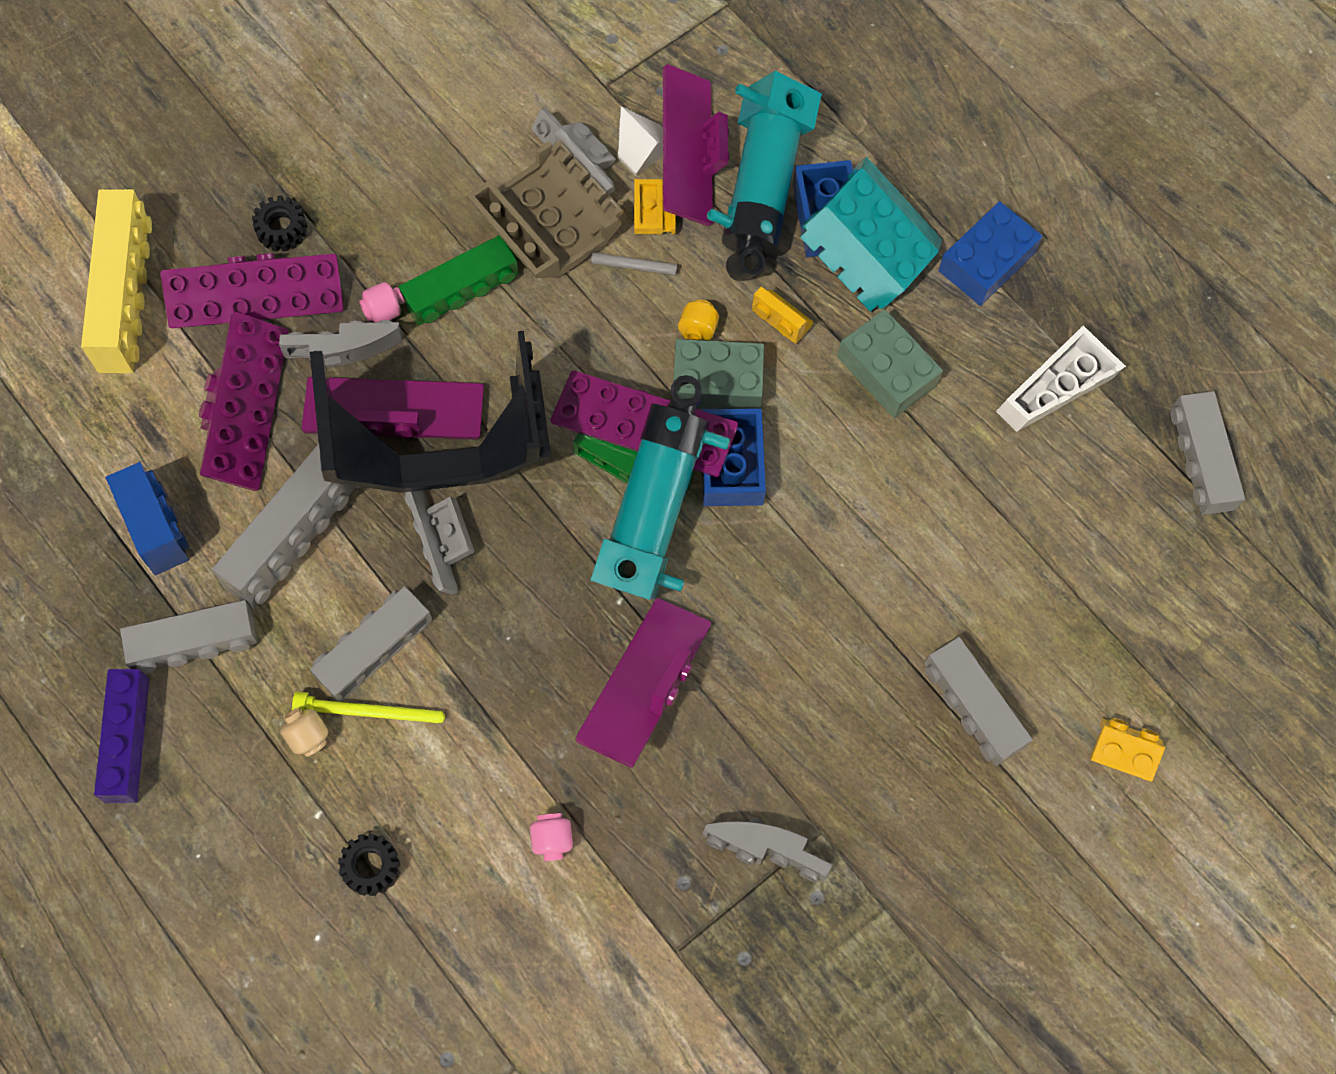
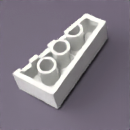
(1067, 375)

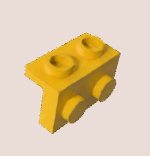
(781, 314)
(1128, 749)

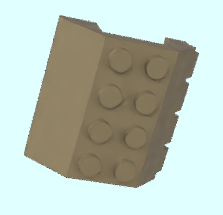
(550, 212)

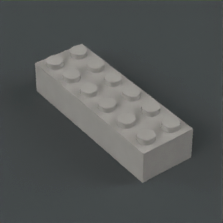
(281, 532)

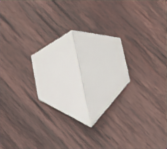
(639, 141)

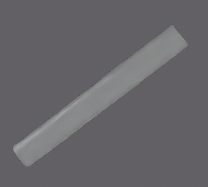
(577, 153)
(634, 263)

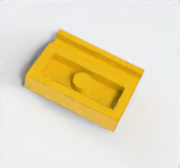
(648, 208)

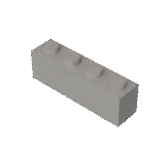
(1207, 453)
(189, 636)
(371, 644)
(977, 702)

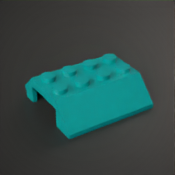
(872, 237)

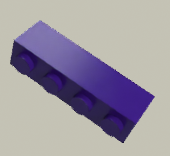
(122, 736)

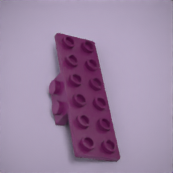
(692, 145)
(254, 288)
(241, 402)
(405, 407)
(619, 415)
(644, 683)

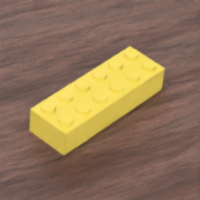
(116, 282)

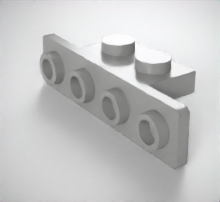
(546, 126)
(442, 536)

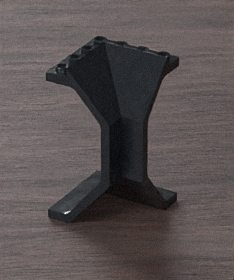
(359, 458)

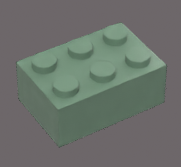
(889, 363)
(726, 370)

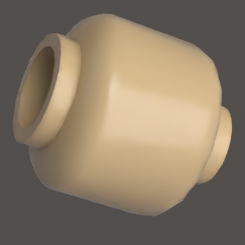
(304, 731)

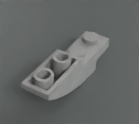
(352, 344)
(753, 840)

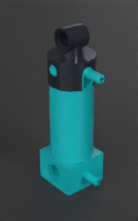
(776, 116)
(655, 495)

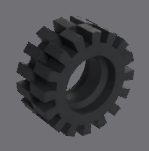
(275, 210)
(383, 878)

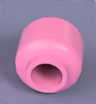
(381, 302)
(551, 836)

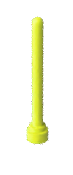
(304, 701)

